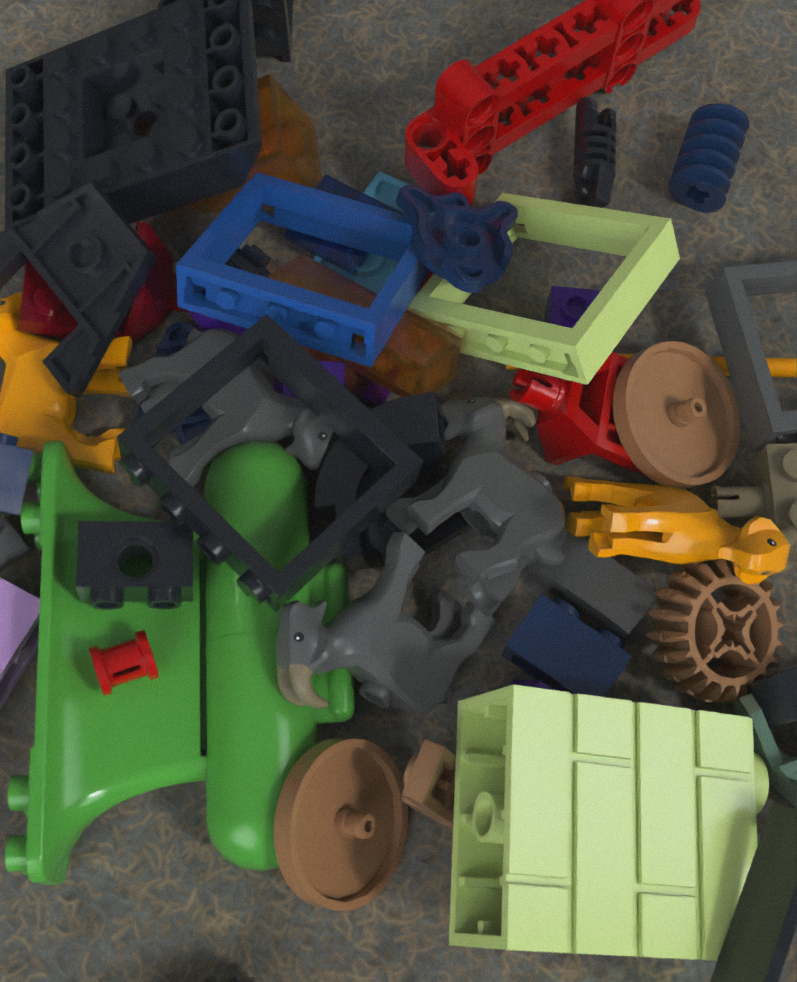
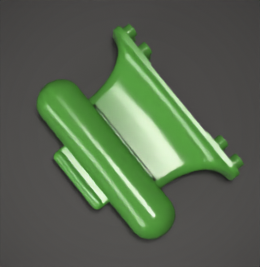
(211, 661)

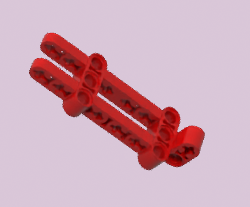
(467, 107)

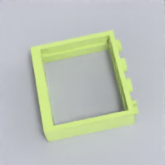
(552, 348)

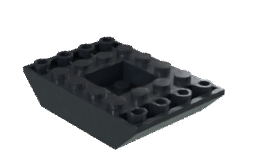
(88, 104)

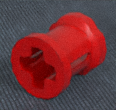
(124, 662)

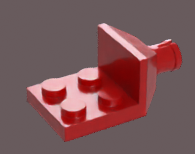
(575, 416)

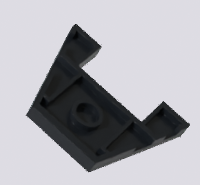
(91, 265)

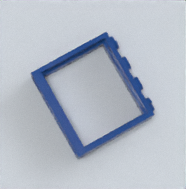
(305, 315)

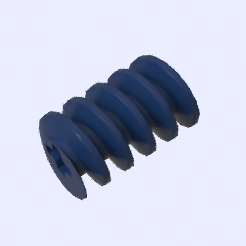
(708, 157)

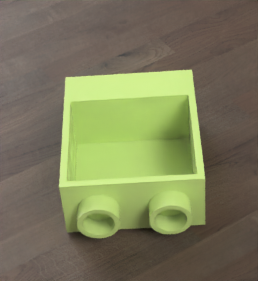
(600, 824)

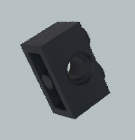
(108, 545)

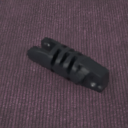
(594, 153)

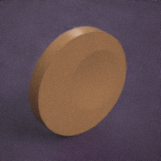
(676, 415)
(340, 824)

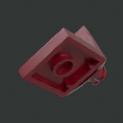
(45, 313)

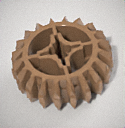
(698, 628)

